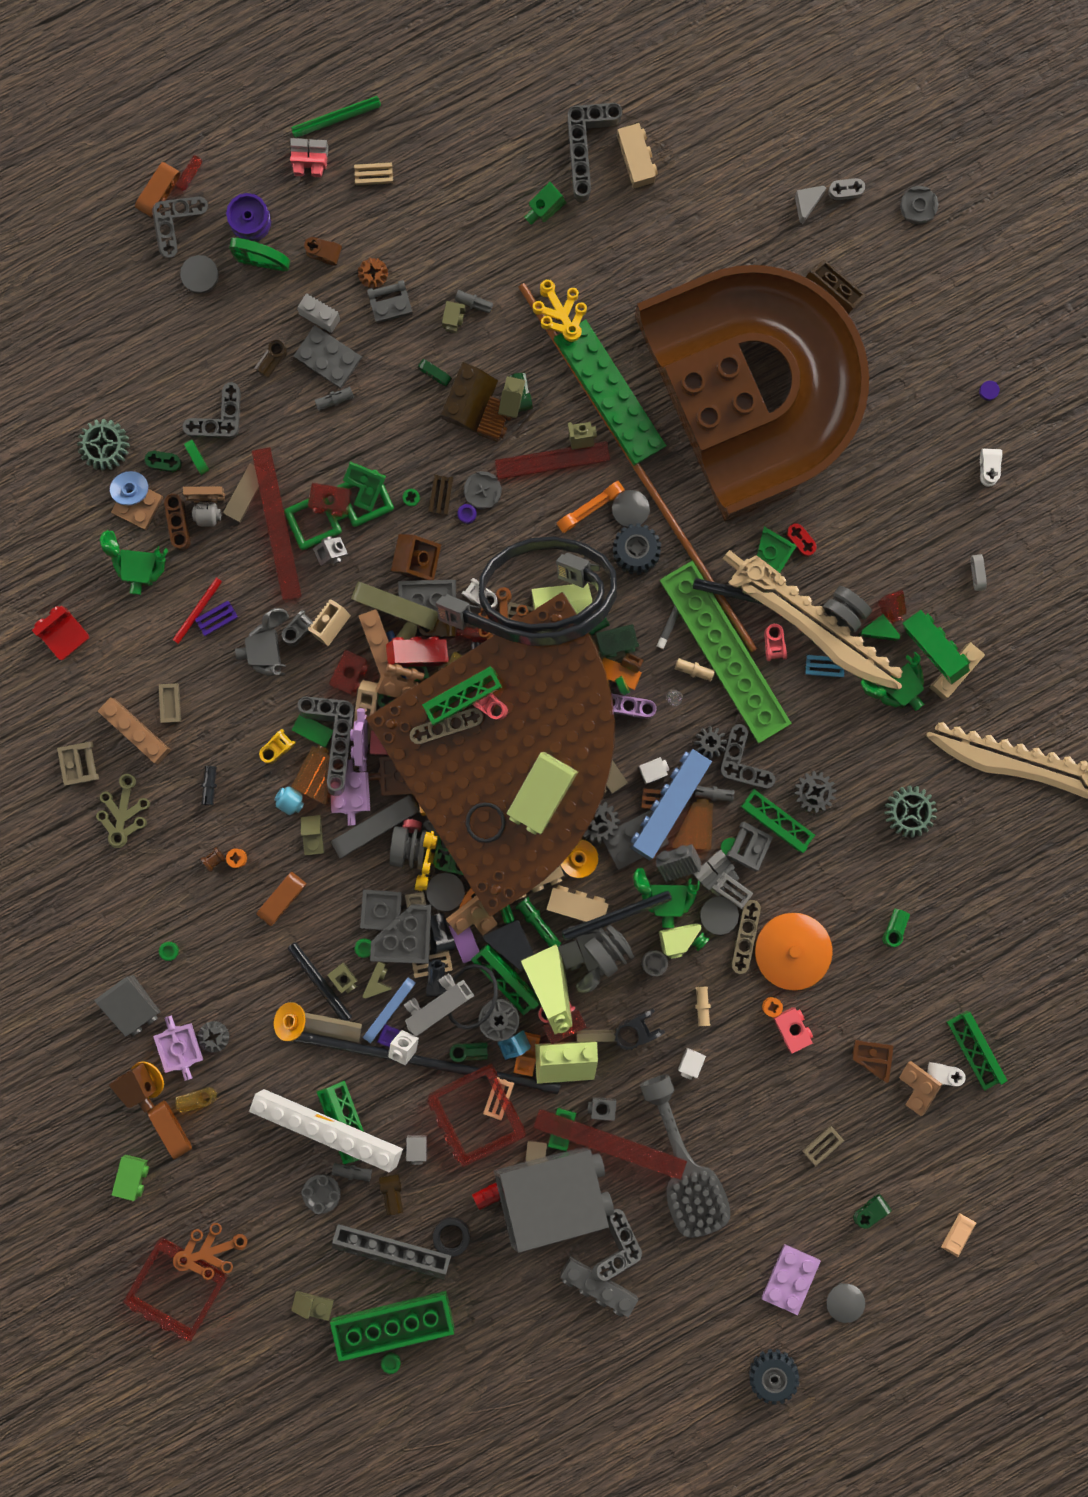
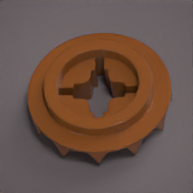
(380, 277)

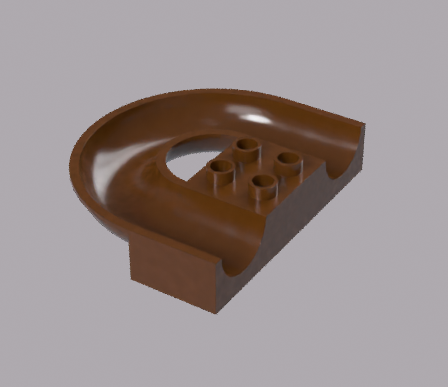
(741, 446)

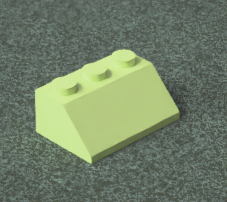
(578, 596)
(678, 939)
(566, 1061)

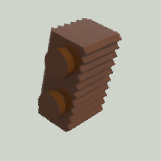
(492, 424)

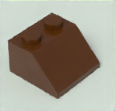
(415, 557)

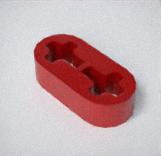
(804, 537)

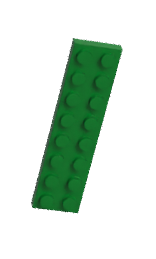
(611, 394)

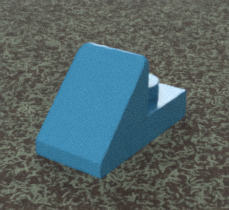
(515, 1045)

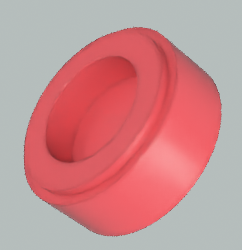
(412, 825)

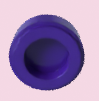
(989, 390)
(467, 514)

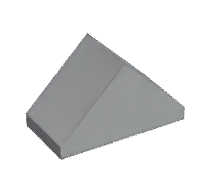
(807, 200)

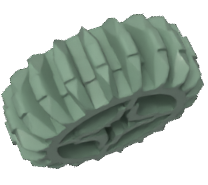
(102, 429)
(916, 817)

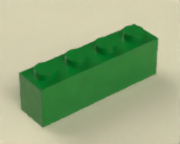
(936, 647)

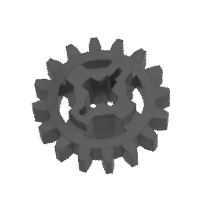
(818, 800)
(606, 825)

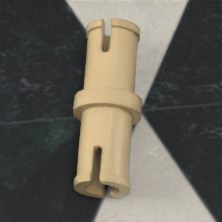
(694, 669)
(702, 1006)

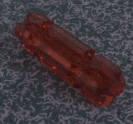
(189, 173)

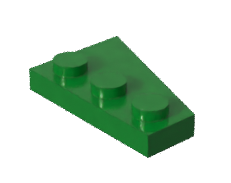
(775, 549)

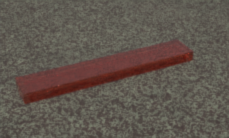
(551, 460)

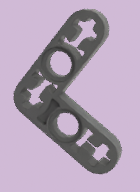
(167, 219)
(225, 420)
(735, 761)
(623, 1253)

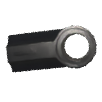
(440, 938)
(436, 971)

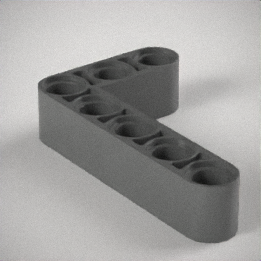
(580, 126)
(338, 738)

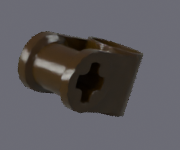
(440, 630)

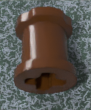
(213, 859)

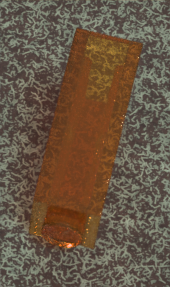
(313, 775)
(696, 826)

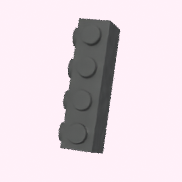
(605, 1292)

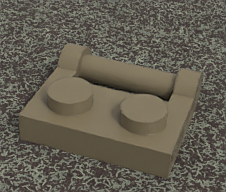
(71, 764)

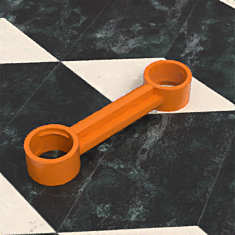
(607, 495)

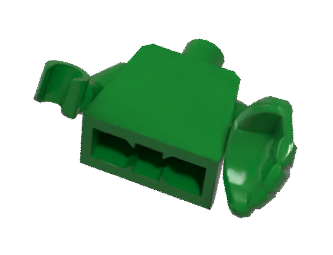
(133, 566)
(912, 685)
(682, 897)

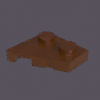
(874, 1057)

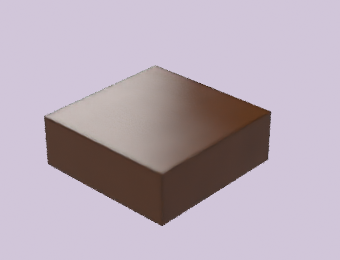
(632, 662)

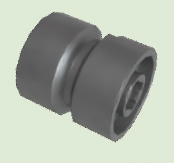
(654, 963)

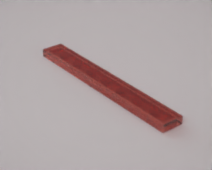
(276, 523)
(610, 1144)

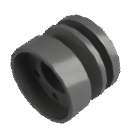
(407, 848)
(609, 951)
(510, 1018)

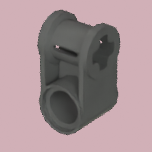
(297, 627)

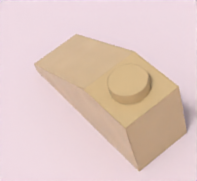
(368, 700)

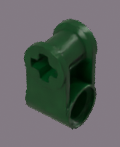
(874, 1209)

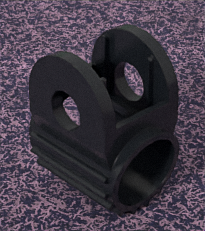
(639, 1024)

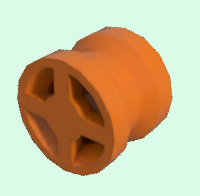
(238, 860)
(772, 1003)

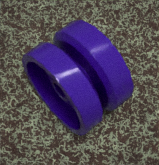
(238, 215)

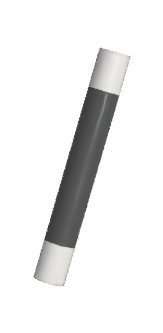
(668, 628)

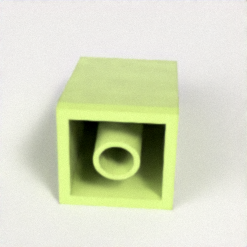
(541, 793)
(549, 982)

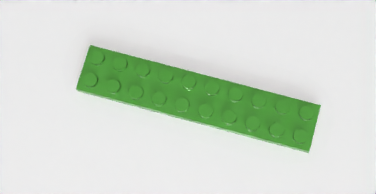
(725, 653)

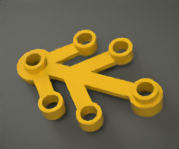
(560, 312)
(430, 842)

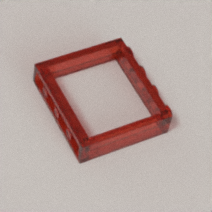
(451, 1136)
(153, 1314)

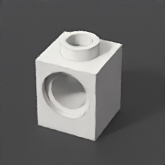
(654, 770)
(403, 1047)
(691, 1063)

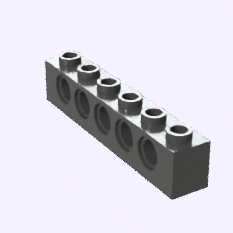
(391, 1251)

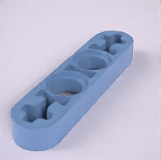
(389, 1010)

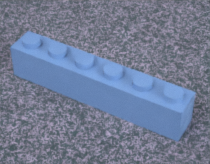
(670, 805)

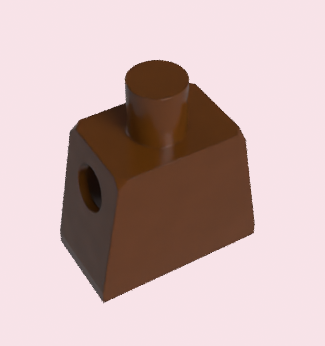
(135, 1088)

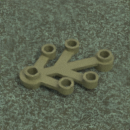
(122, 813)

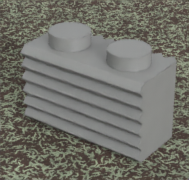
(318, 313)

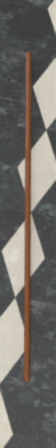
(659, 502)

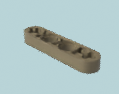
(447, 728)
(743, 936)

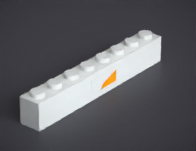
(326, 1130)

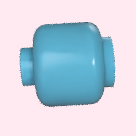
(289, 800)

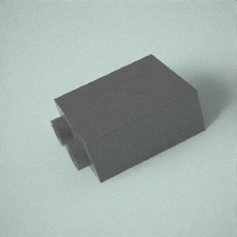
(553, 1198)

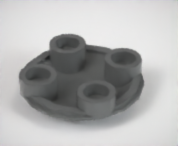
(630, 508)
(321, 1194)
(845, 1303)

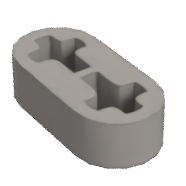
(848, 193)
(978, 572)

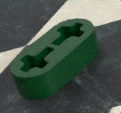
(434, 372)
(162, 466)

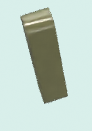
(395, 605)

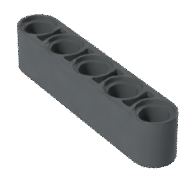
(375, 826)

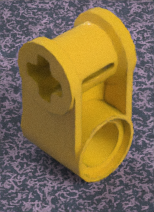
(277, 747)

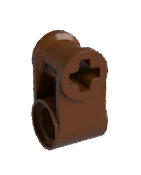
(325, 250)

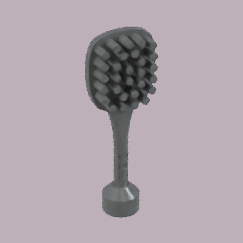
(698, 1199)

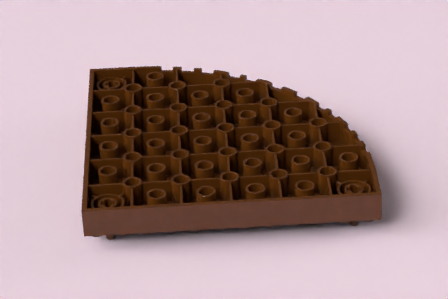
(555, 706)

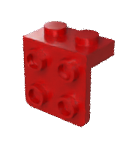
(61, 632)

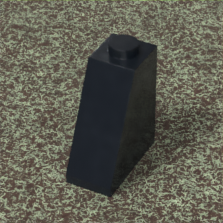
(511, 943)

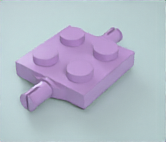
(360, 738)
(355, 795)
(178, 1048)

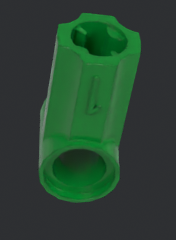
(896, 926)

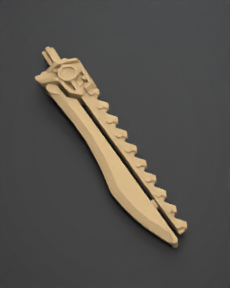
(758, 577)
(999, 764)

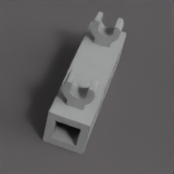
(438, 1008)

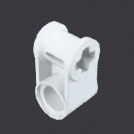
(990, 463)
(472, 594)
(943, 1074)

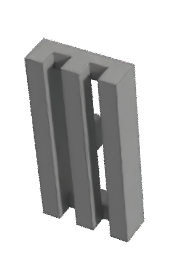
(721, 882)

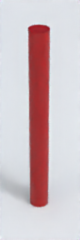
(197, 610)

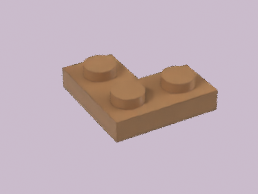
(140, 513)
(469, 914)
(925, 1087)

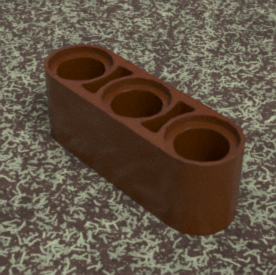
(172, 514)

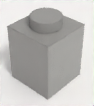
(416, 1149)

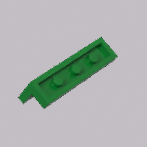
(459, 692)
(773, 826)
(509, 976)
(981, 1043)
(333, 1109)

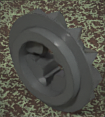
(215, 1027)

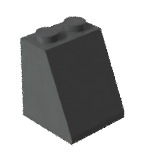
(128, 1006)

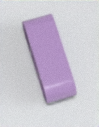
(638, 704)

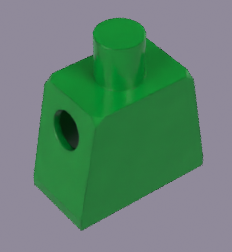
(550, 199)

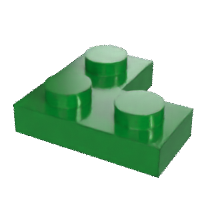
(369, 483)

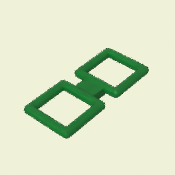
(334, 519)

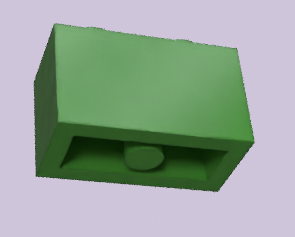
(130, 1177)

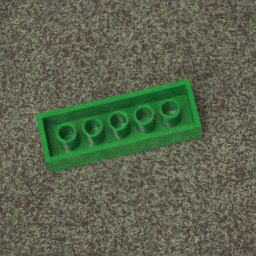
(392, 1326)

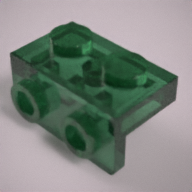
(617, 640)

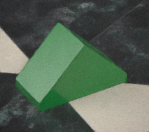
(880, 629)

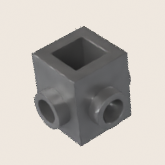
(330, 551)

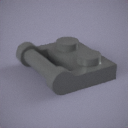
(391, 307)
(755, 849)

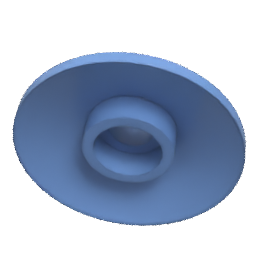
(126, 482)

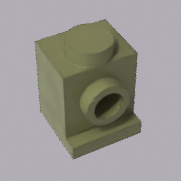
(452, 316)
(581, 435)
(335, 977)

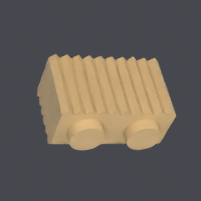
(329, 622)

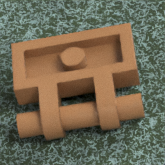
(204, 494)
(395, 686)

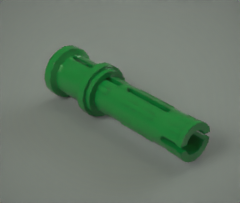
(532, 916)

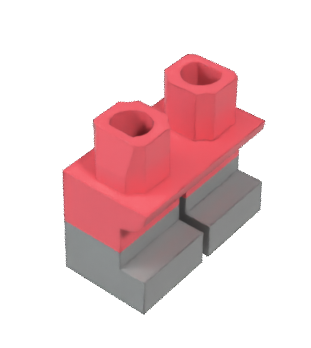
(302, 158)

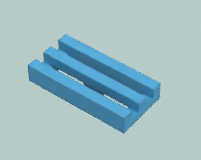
(816, 665)

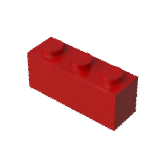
(417, 652)

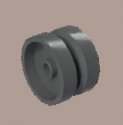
(847, 608)

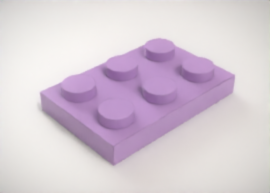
(790, 1279)

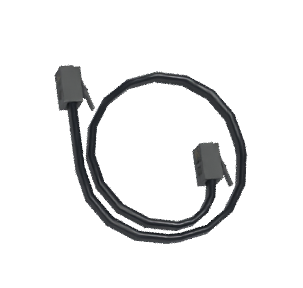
(570, 569)

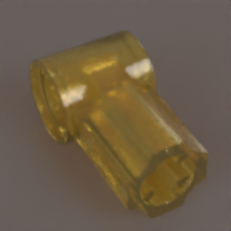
(194, 1100)

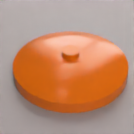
(793, 951)

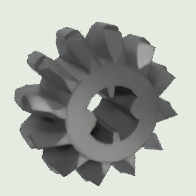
(714, 737)

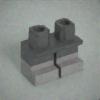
(719, 864)

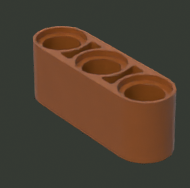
(157, 188)
(281, 898)
(169, 1129)

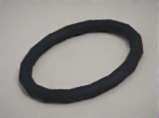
(502, 825)

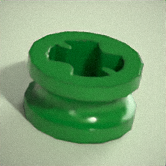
(416, 499)
(700, 941)

